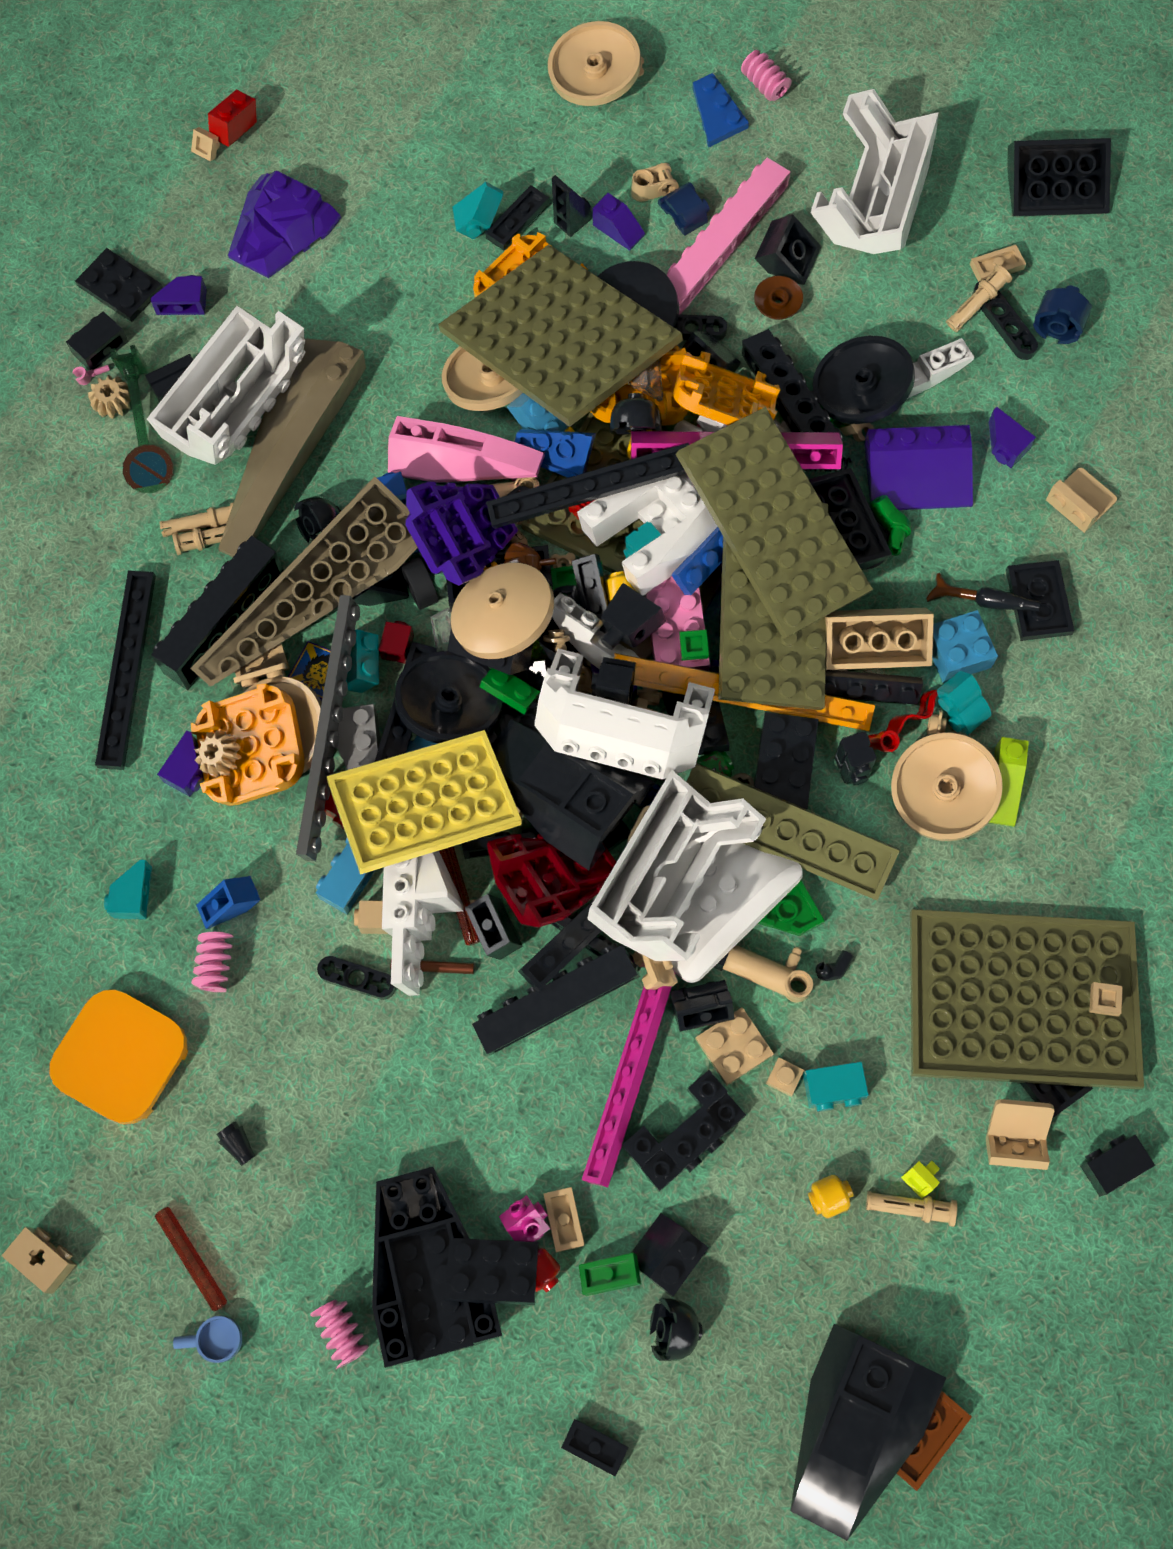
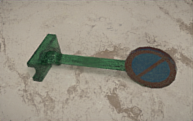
(146, 466)

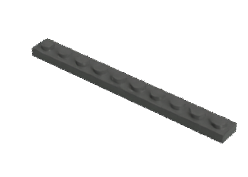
(327, 731)

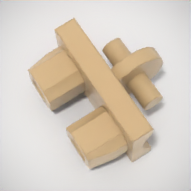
(658, 972)

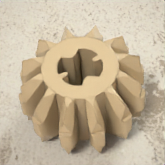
(109, 396)
(218, 753)

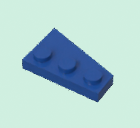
(717, 110)
(563, 451)

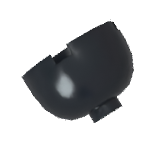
(635, 415)
(314, 515)
(675, 1330)

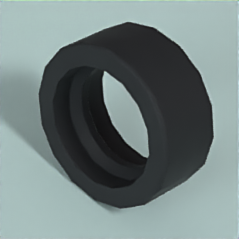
(419, 583)

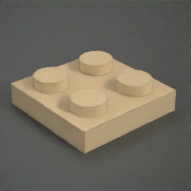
(734, 1047)

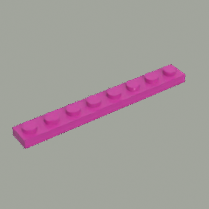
(625, 1086)

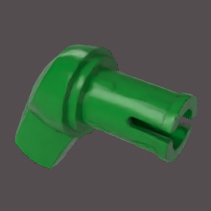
(893, 521)

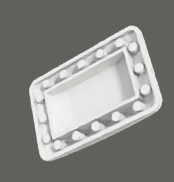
(731, 902)

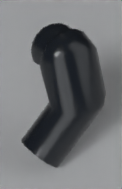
(835, 970)

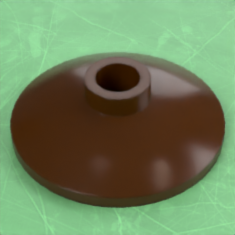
(780, 289)

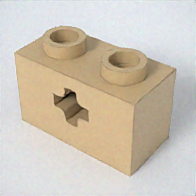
(23, 1256)

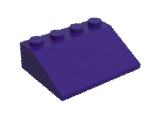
(920, 466)

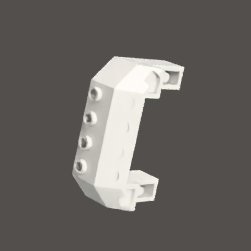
(618, 731)

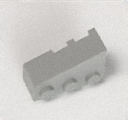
(359, 736)

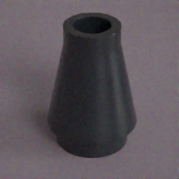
(236, 1143)

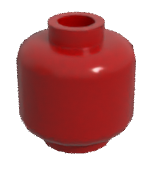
(546, 1271)

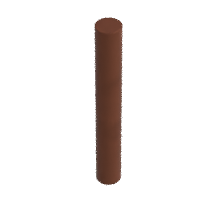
(446, 967)

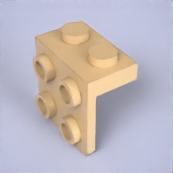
(1081, 499)
(269, 664)
(1019, 1134)

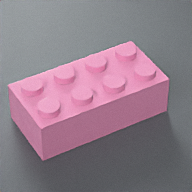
(681, 614)

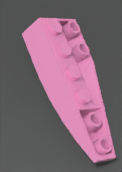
(456, 454)

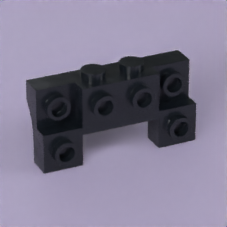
(695, 1136)

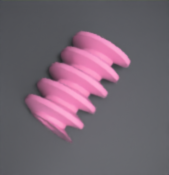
(765, 75)
(211, 961)
(339, 1332)

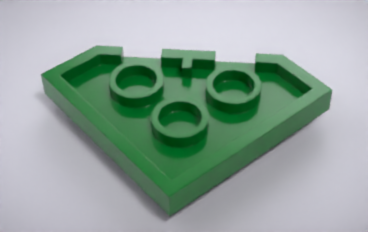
(794, 913)

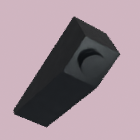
(569, 209)

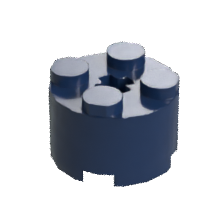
(1062, 314)

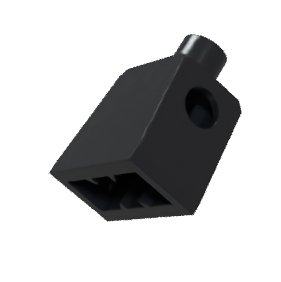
(630, 618)

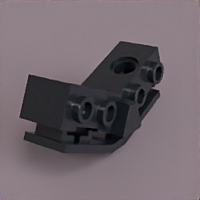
(614, 680)

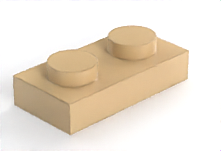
(1008, 257)
(563, 1219)

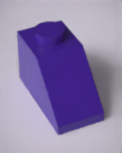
(617, 221)
(181, 297)
(1008, 438)
(181, 768)

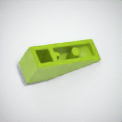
(1012, 762)

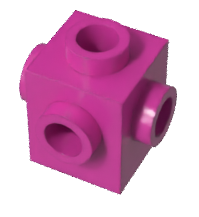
(525, 1220)

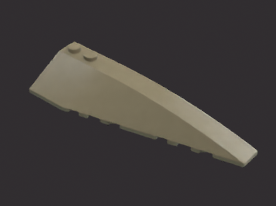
(291, 434)
(344, 559)

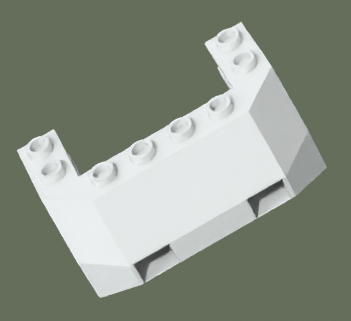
(887, 182)
(206, 408)
(665, 866)

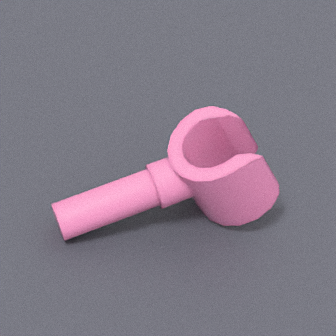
(87, 375)

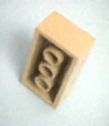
(879, 638)

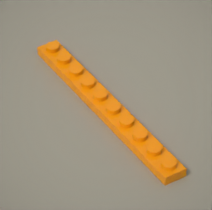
(676, 679)

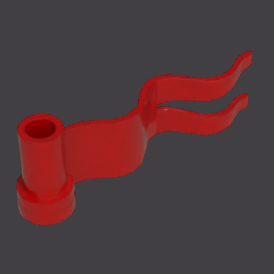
(889, 740)

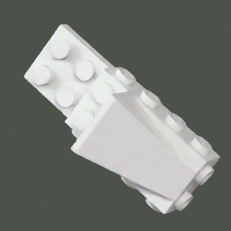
(409, 898)

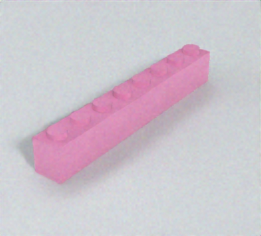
(727, 230)

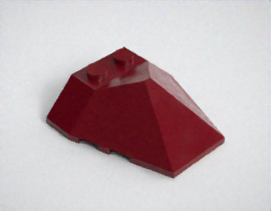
(543, 881)

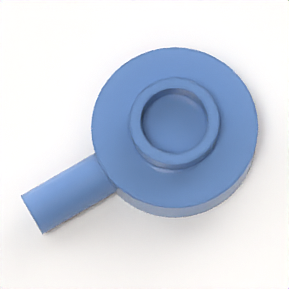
(215, 1340)

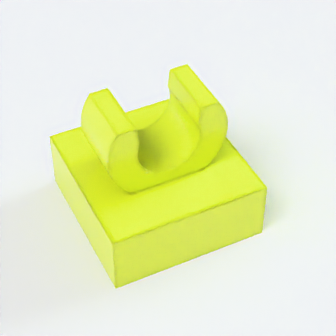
(921, 1178)

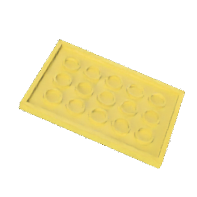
(423, 801)

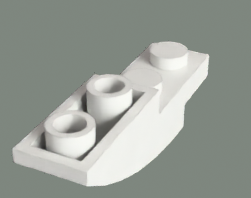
(940, 364)
(584, 630)

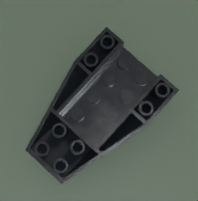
(563, 795)
(410, 1274)
(858, 1428)

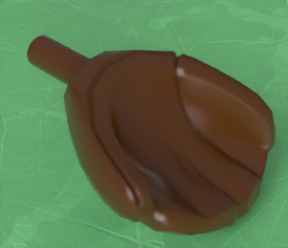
(525, 554)

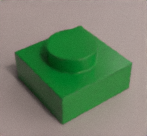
(694, 645)

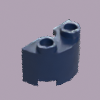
(685, 208)

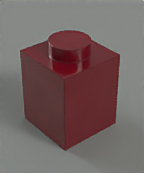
(396, 641)

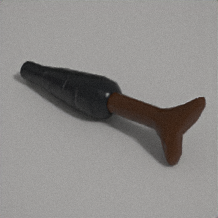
(984, 597)

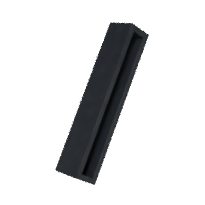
(556, 999)

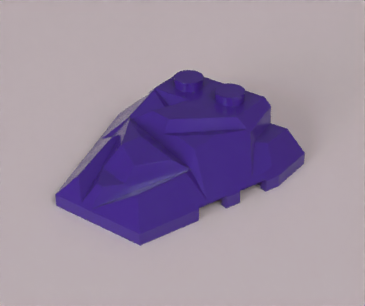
(279, 222)
(455, 528)

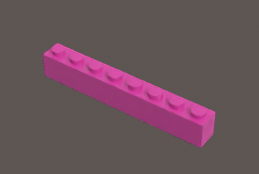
(810, 449)

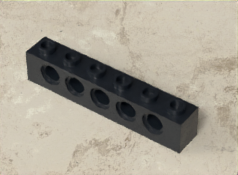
(765, 354)

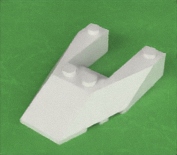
(673, 510)

